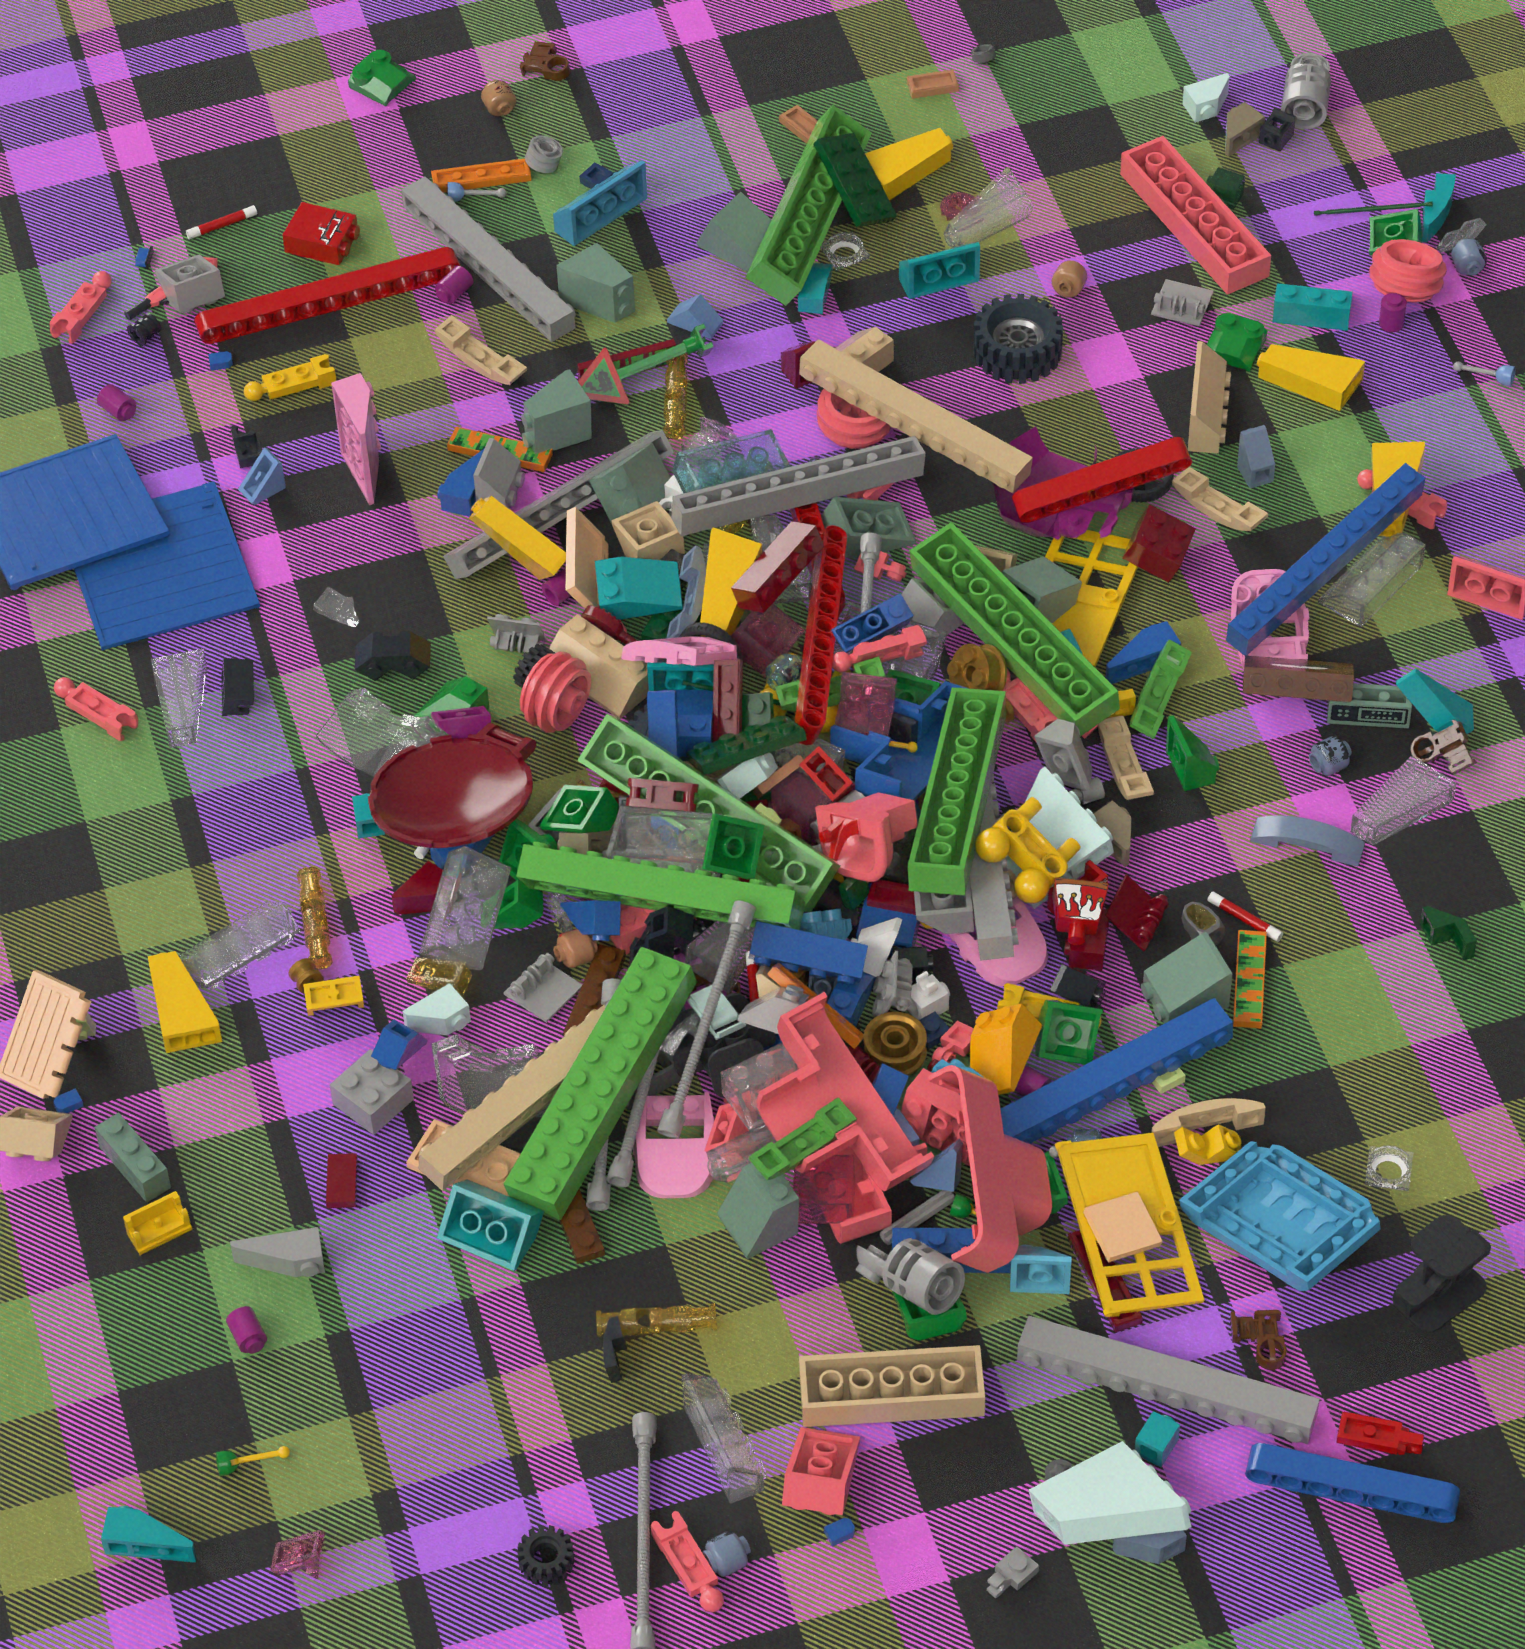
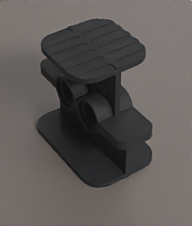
(726, 1051)
(1446, 1277)

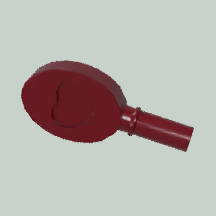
(607, 624)

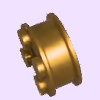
(978, 667)
(896, 1028)

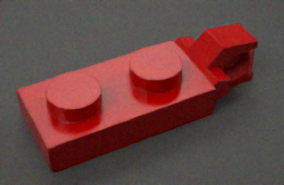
(1378, 1434)

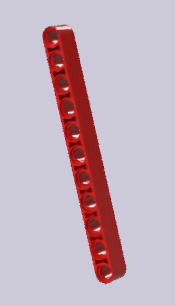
(325, 295)
(819, 639)

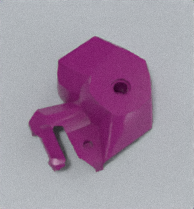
(1066, 523)

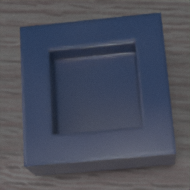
(594, 175)
(935, 1029)

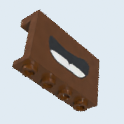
(1298, 678)

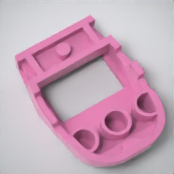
(1245, 591)
(680, 650)
(1028, 959)
(674, 1165)

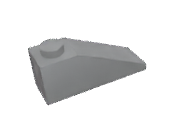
(285, 1253)

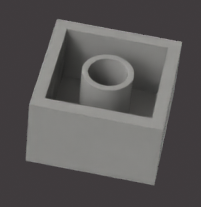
(371, 1093)

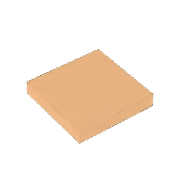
(1122, 1226)

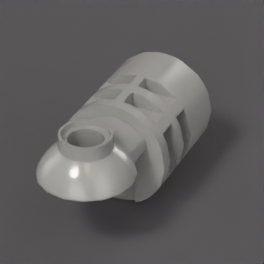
(1307, 90)
(915, 1274)

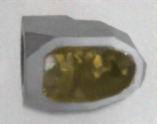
(1200, 919)

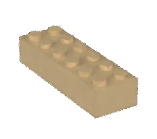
(891, 1386)

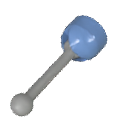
(457, 192)
(1504, 374)

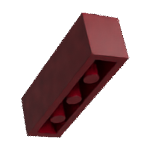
(777, 567)

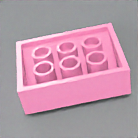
(358, 431)

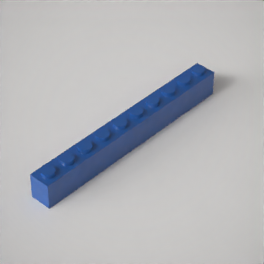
(1325, 559)
(1117, 1073)

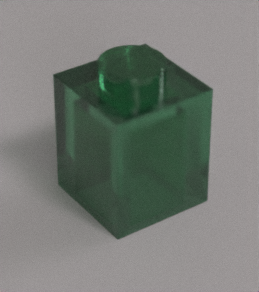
(1227, 186)

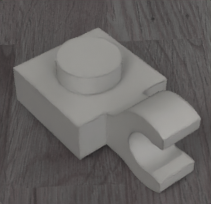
(1012, 1570)

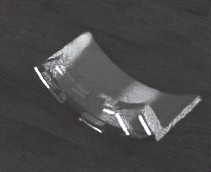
(369, 735)
(469, 1074)

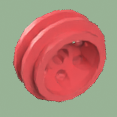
(1408, 270)
(851, 425)
(555, 692)

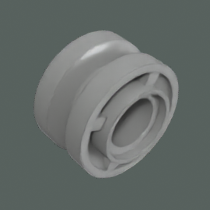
(543, 154)

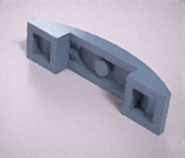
(694, 572)
(1309, 834)

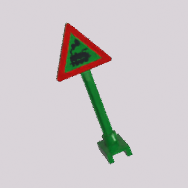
(603, 380)

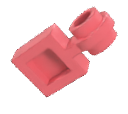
(894, 571)
(955, 1040)

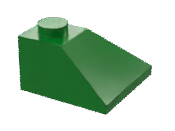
(456, 695)
(1189, 756)
(581, 810)
(733, 846)

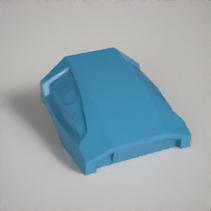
(826, 923)

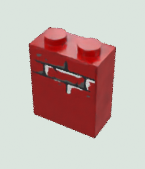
(320, 233)

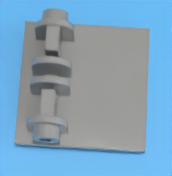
(1182, 302)
(506, 629)
(893, 986)
(543, 988)

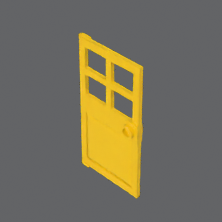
(1095, 607)
(1112, 1169)

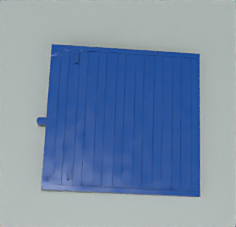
(73, 511)
(172, 580)

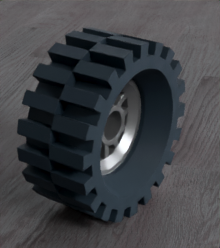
(1018, 338)

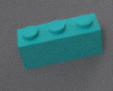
(940, 270)
(1312, 307)
(671, 675)
(489, 1224)

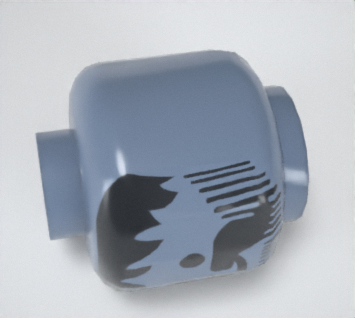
(1469, 257)
(1330, 755)
(727, 1553)

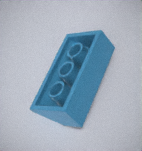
(602, 204)

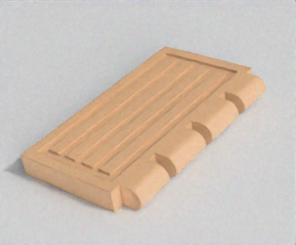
(583, 547)
(41, 1035)

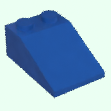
(694, 718)

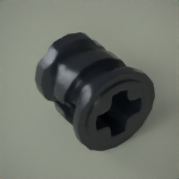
(144, 329)

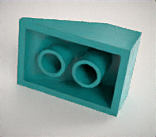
(638, 586)

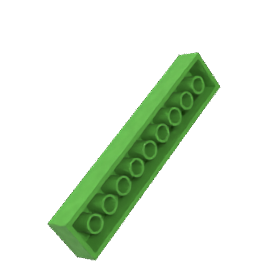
(802, 215)
(1016, 627)
(624, 753)
(957, 791)
(655, 887)
(600, 1082)

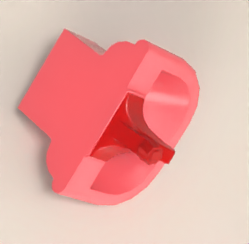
(863, 833)

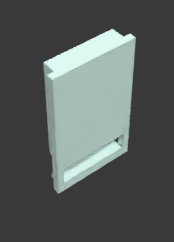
(723, 1015)

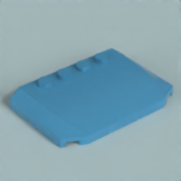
(1282, 1213)

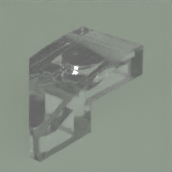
(1468, 230)
(336, 607)
(559, 914)
(672, 1041)

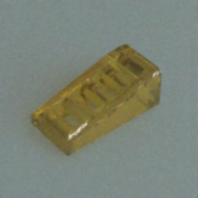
(458, 974)

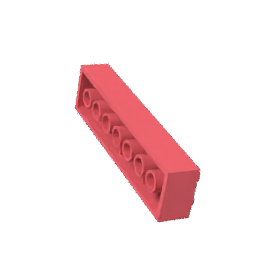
(1195, 215)

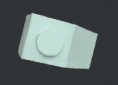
(1206, 97)
(748, 774)
(438, 1013)

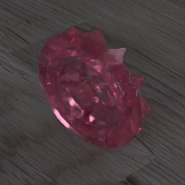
(949, 203)

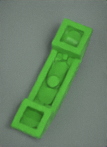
(1158, 688)
(788, 692)
(809, 1138)

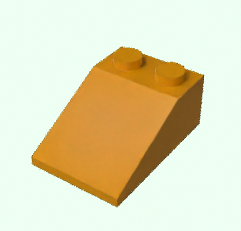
(1003, 1045)

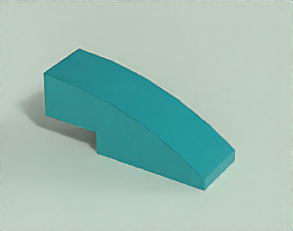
(1442, 200)
(815, 289)

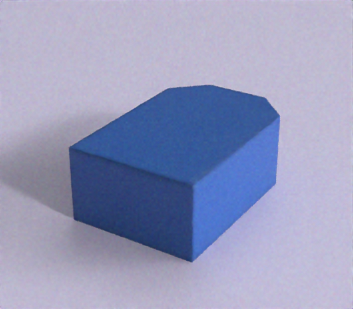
(220, 360)
(68, 1102)
(839, 1531)

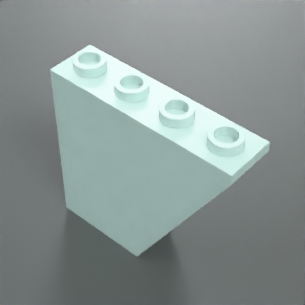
(1064, 819)
(1109, 1499)

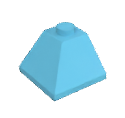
(1040, 1271)

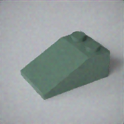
(631, 482)
(869, 516)

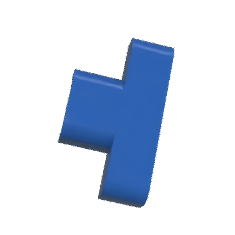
(893, 768)

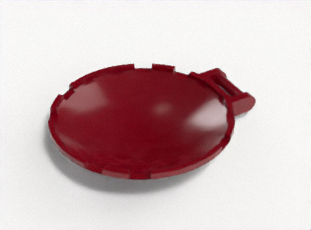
(453, 788)

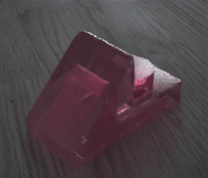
(299, 1553)

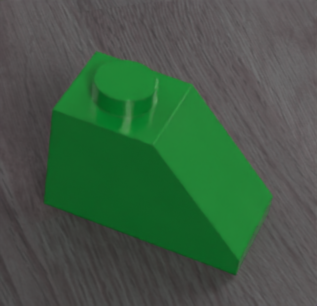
(519, 906)

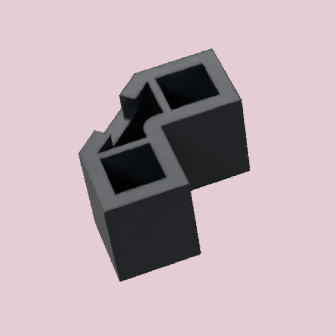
(403, 653)
(664, 932)

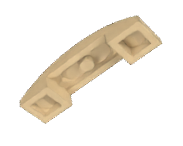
(476, 354)
(1217, 506)
(1122, 759)
(1207, 1113)

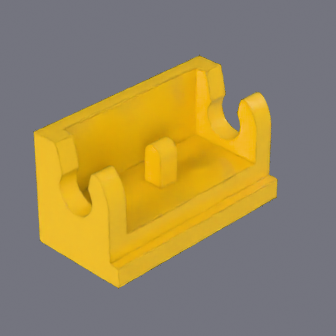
(333, 994)
(157, 1223)

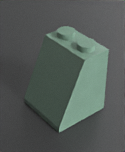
(736, 232)
(596, 284)
(557, 415)
(1045, 586)
(1187, 979)
(759, 1211)

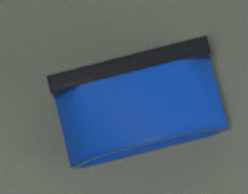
(144, 257)

